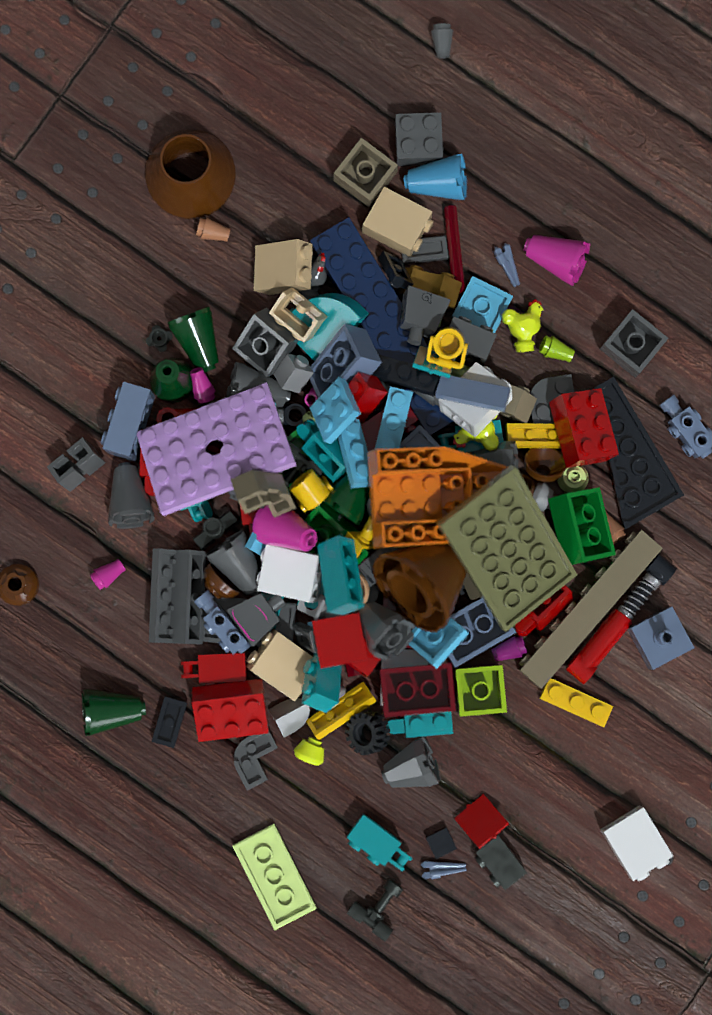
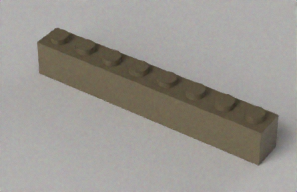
(589, 609)

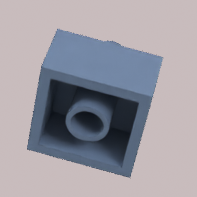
(660, 638)

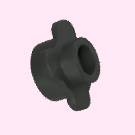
(158, 332)

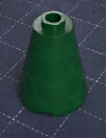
(197, 338)
(171, 380)
(348, 500)
(109, 710)

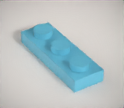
(394, 419)
(355, 455)

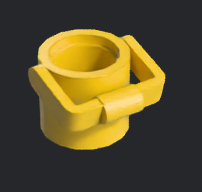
(448, 345)
(310, 490)

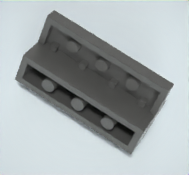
(174, 587)

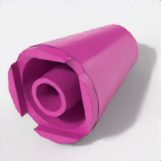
(558, 256)
(284, 530)

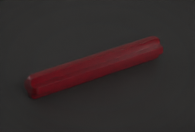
(454, 247)

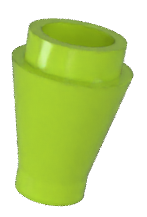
(555, 349)

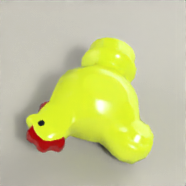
(524, 325)
(485, 437)

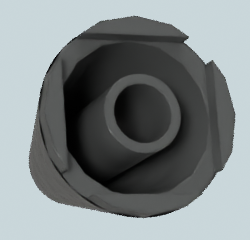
(245, 378)
(128, 499)
(236, 562)

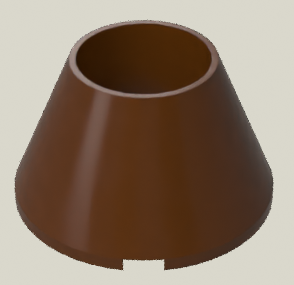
(198, 196)
(421, 583)

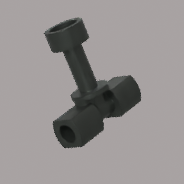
(303, 465)
(214, 529)
(373, 916)

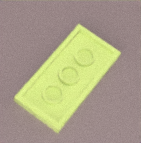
(274, 876)

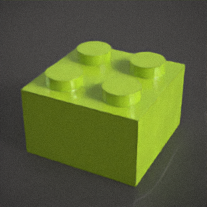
(480, 690)

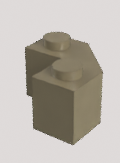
(521, 405)
(261, 489)

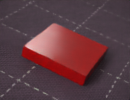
(339, 640)

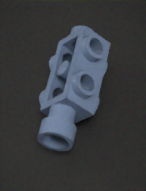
(688, 434)
(223, 630)

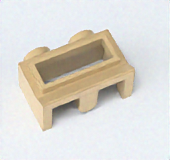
(290, 321)

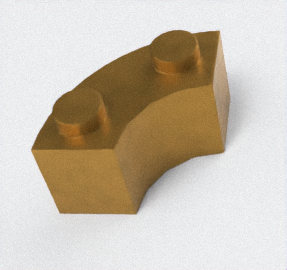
(438, 284)

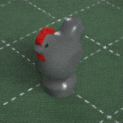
(318, 276)

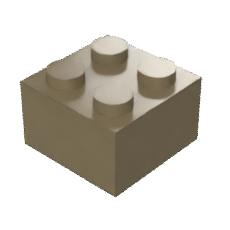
(365, 172)

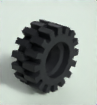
(357, 735)

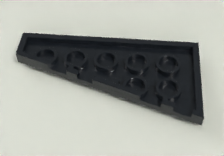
(638, 472)

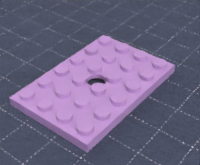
(177, 447)

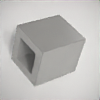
(293, 373)

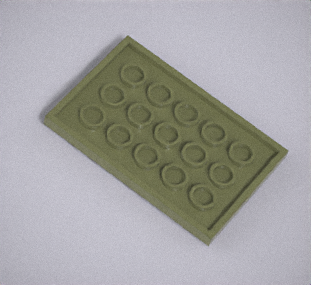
(507, 548)

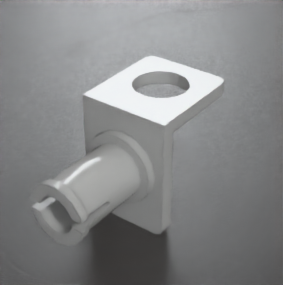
(318, 613)

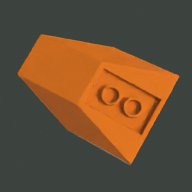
(419, 488)

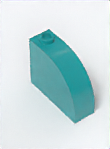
(339, 310)

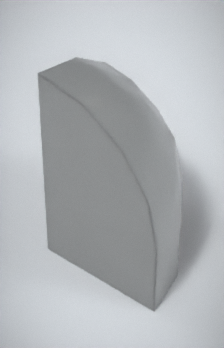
(290, 715)

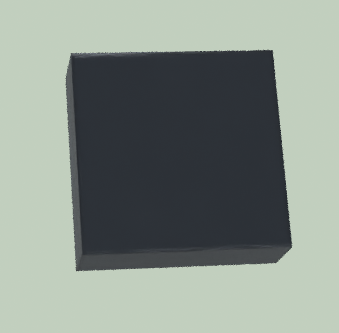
(441, 843)

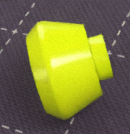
(310, 751)

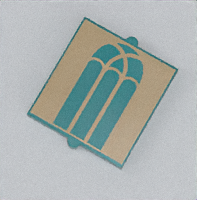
(421, 363)

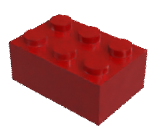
(583, 428)
(230, 710)

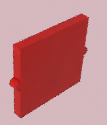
(481, 821)

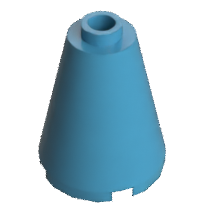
(439, 178)

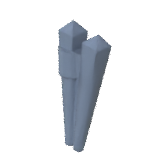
(507, 262)
(439, 869)

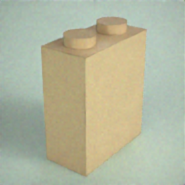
(397, 222)
(283, 266)
(280, 663)

